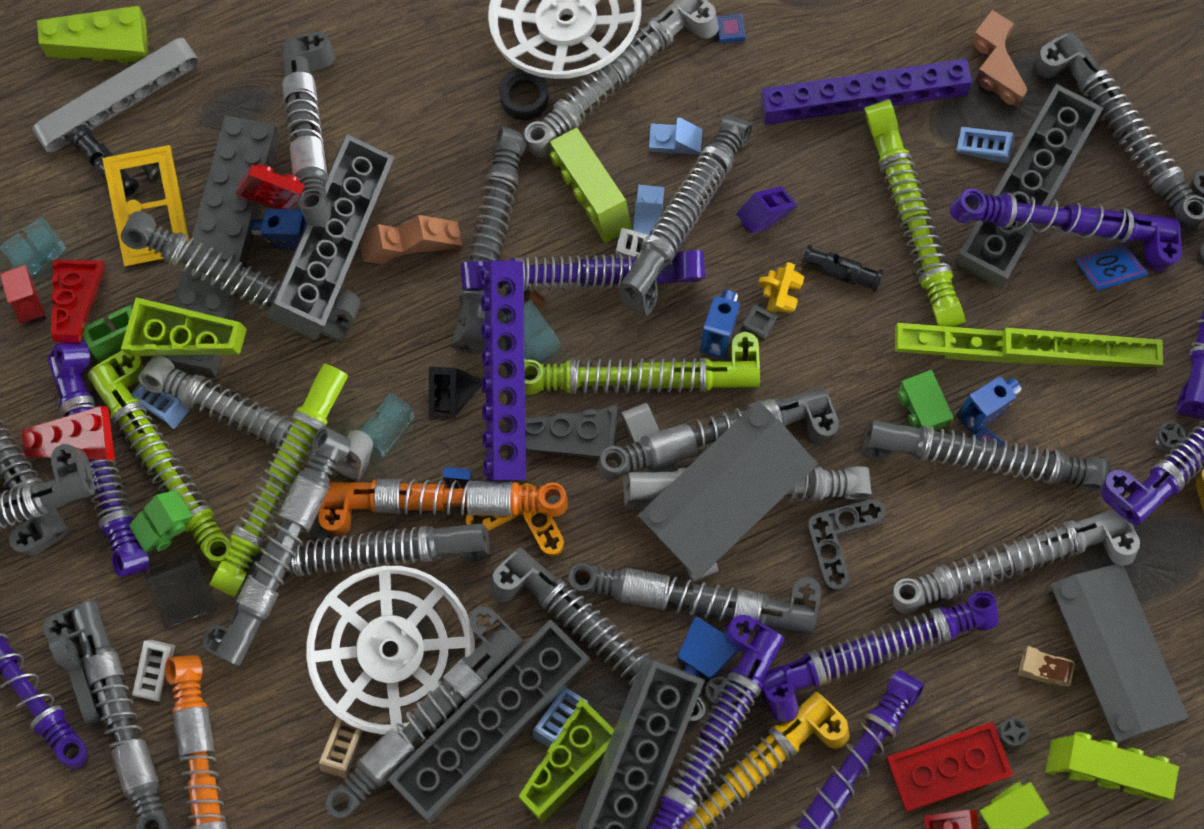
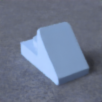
(678, 138)
(648, 208)

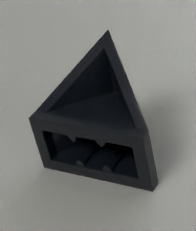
(450, 391)

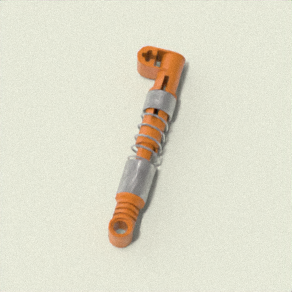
(395, 496)
(195, 741)

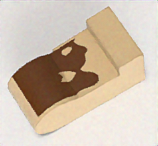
(1046, 667)

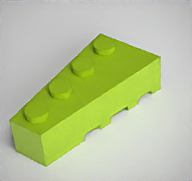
(96, 35)
(591, 184)
(171, 330)
(568, 762)
(1113, 766)
(1015, 808)

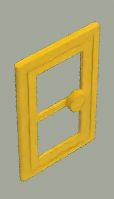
(123, 209)

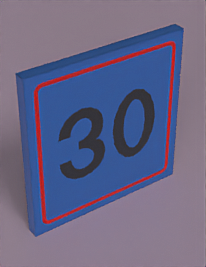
(1111, 267)

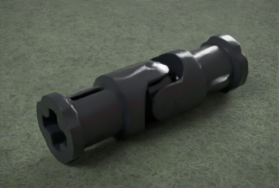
(95, 152)
(837, 266)

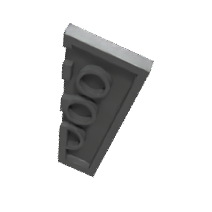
(573, 434)

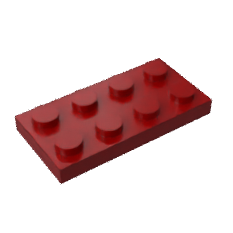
(269, 188)
(949, 766)

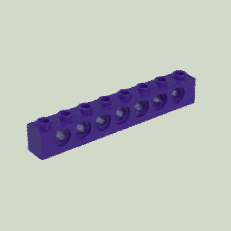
(862, 90)
(513, 385)

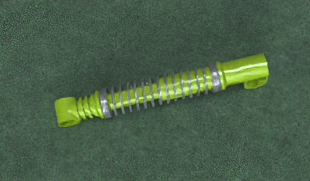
(282, 472)

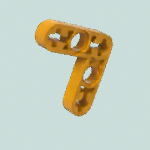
(541, 541)

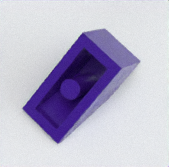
(765, 209)

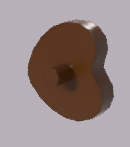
(535, 297)

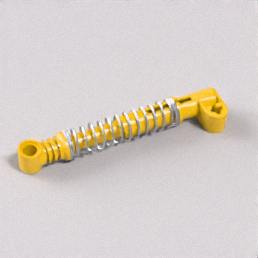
(763, 759)

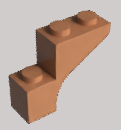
(998, 71)
(414, 236)

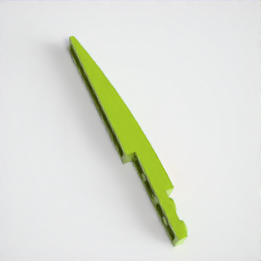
(1028, 346)

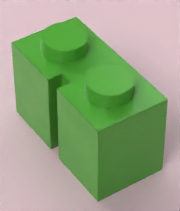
(100, 337)
(925, 401)
(161, 521)

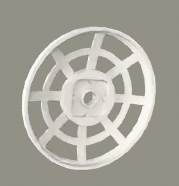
(563, 33)
(372, 638)

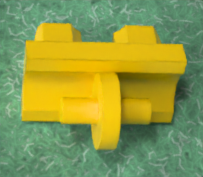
(777, 286)

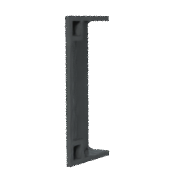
(728, 489)
(1118, 652)

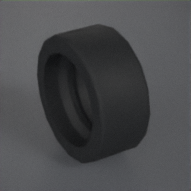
(523, 112)

